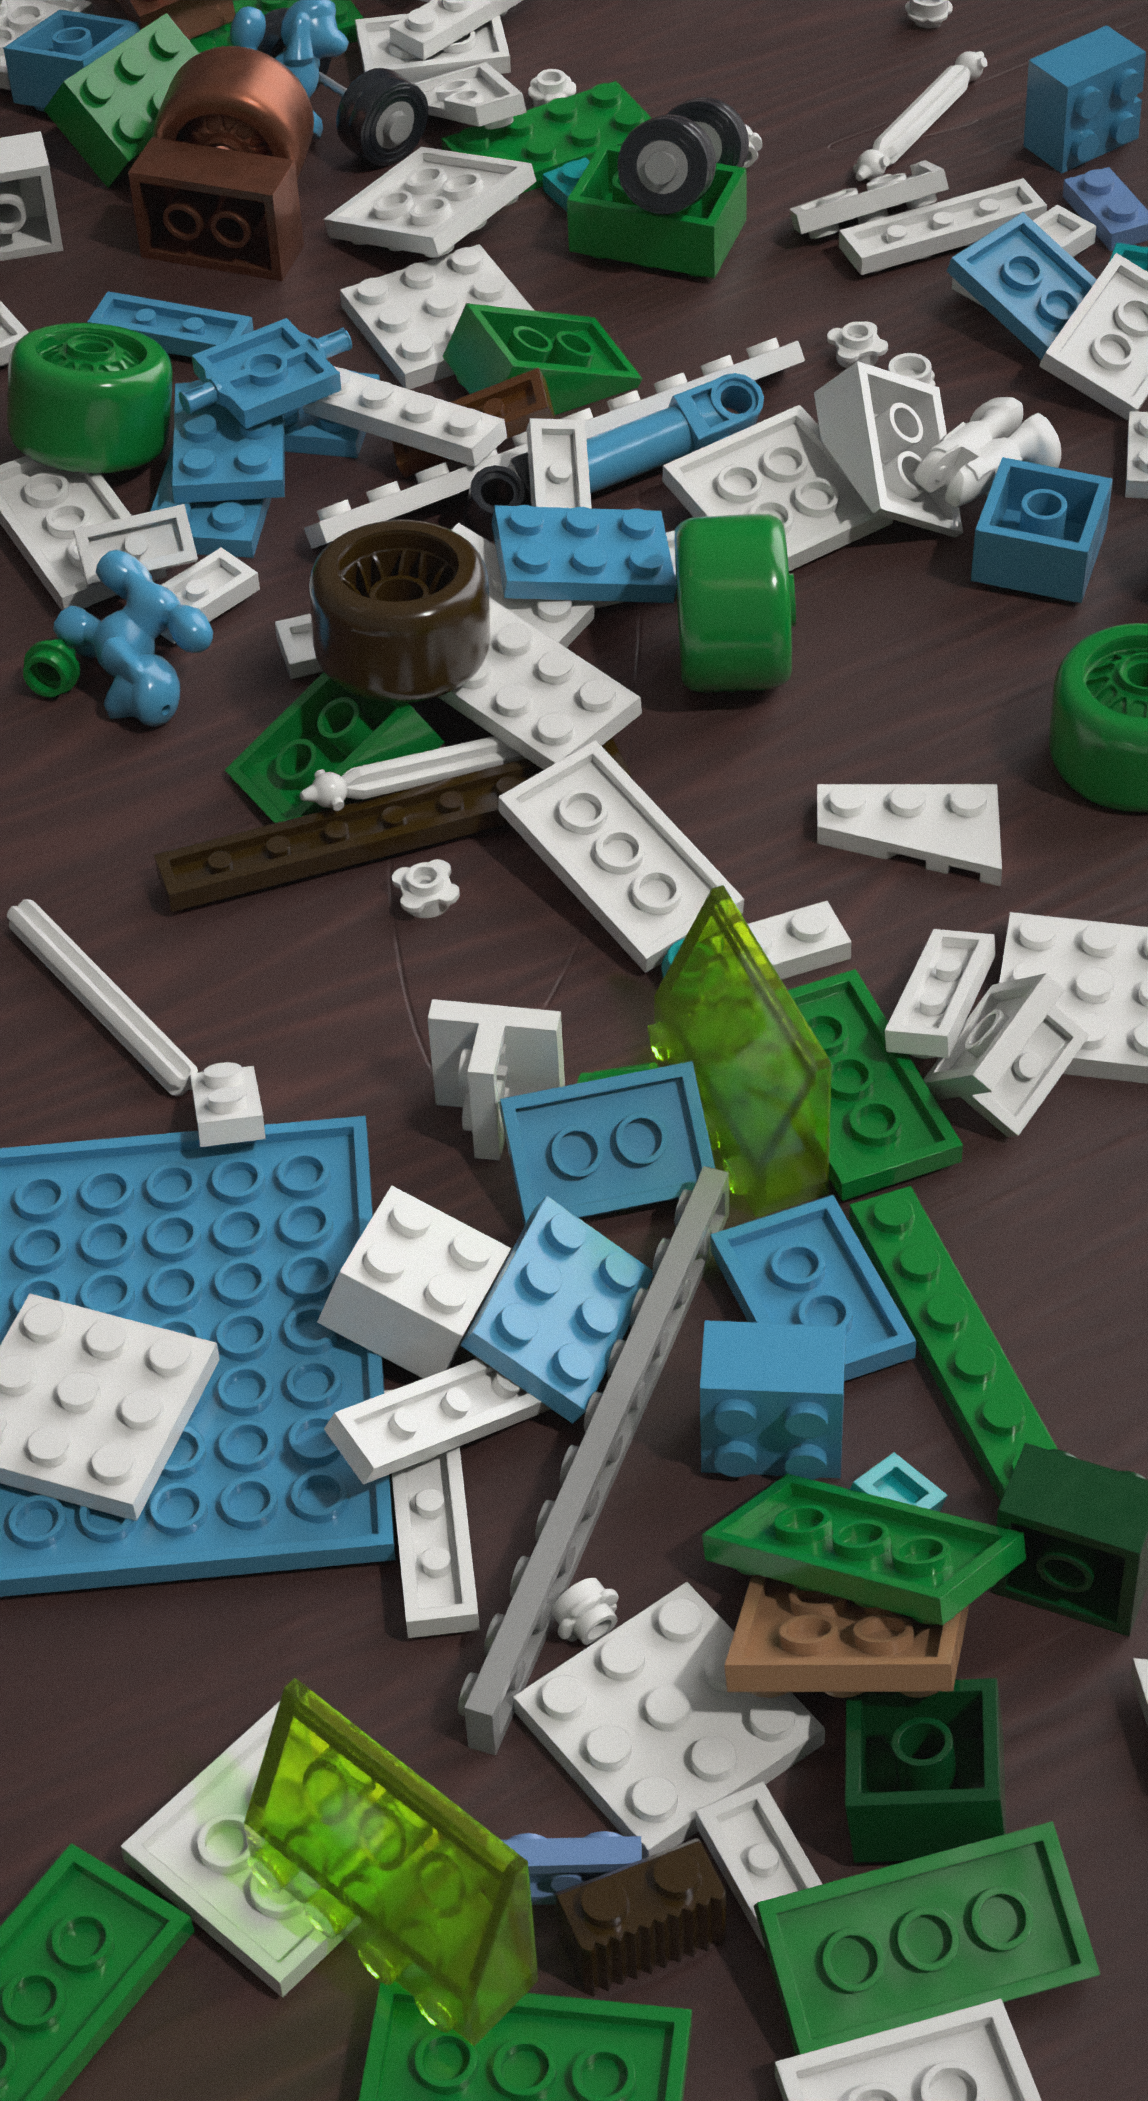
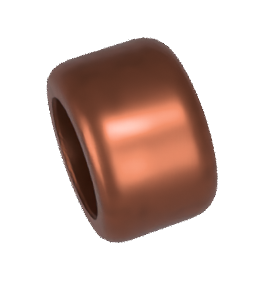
(239, 104)

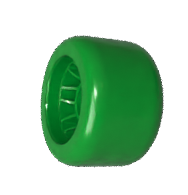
(89, 397)
(734, 603)
(1103, 718)

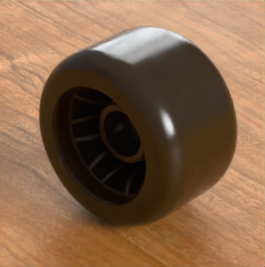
(400, 611)

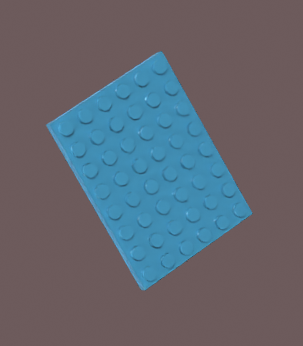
(230, 1252)

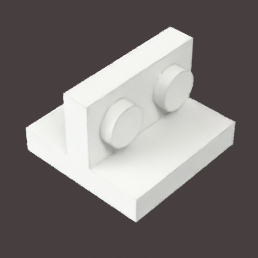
(1010, 1052)
(489, 1056)

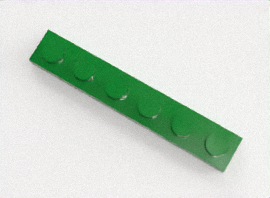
(950, 1332)

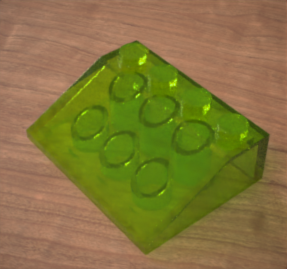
(752, 1058)
(391, 1868)

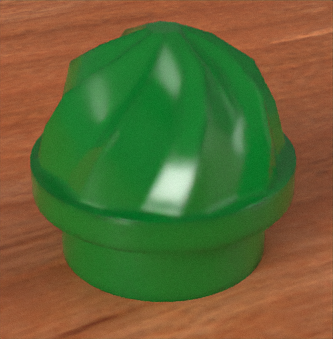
(51, 668)

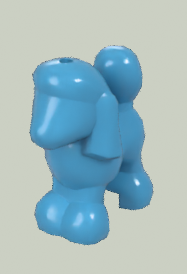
(308, 34)
(125, 640)

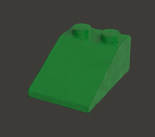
(568, 349)
(326, 732)

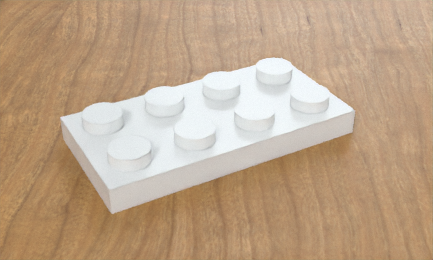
(42, 510)
(541, 694)
(614, 851)

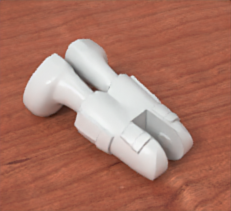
(973, 450)

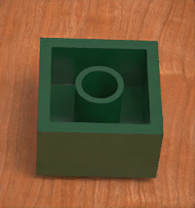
(1080, 1538)
(924, 1771)

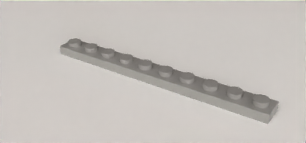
(591, 1469)

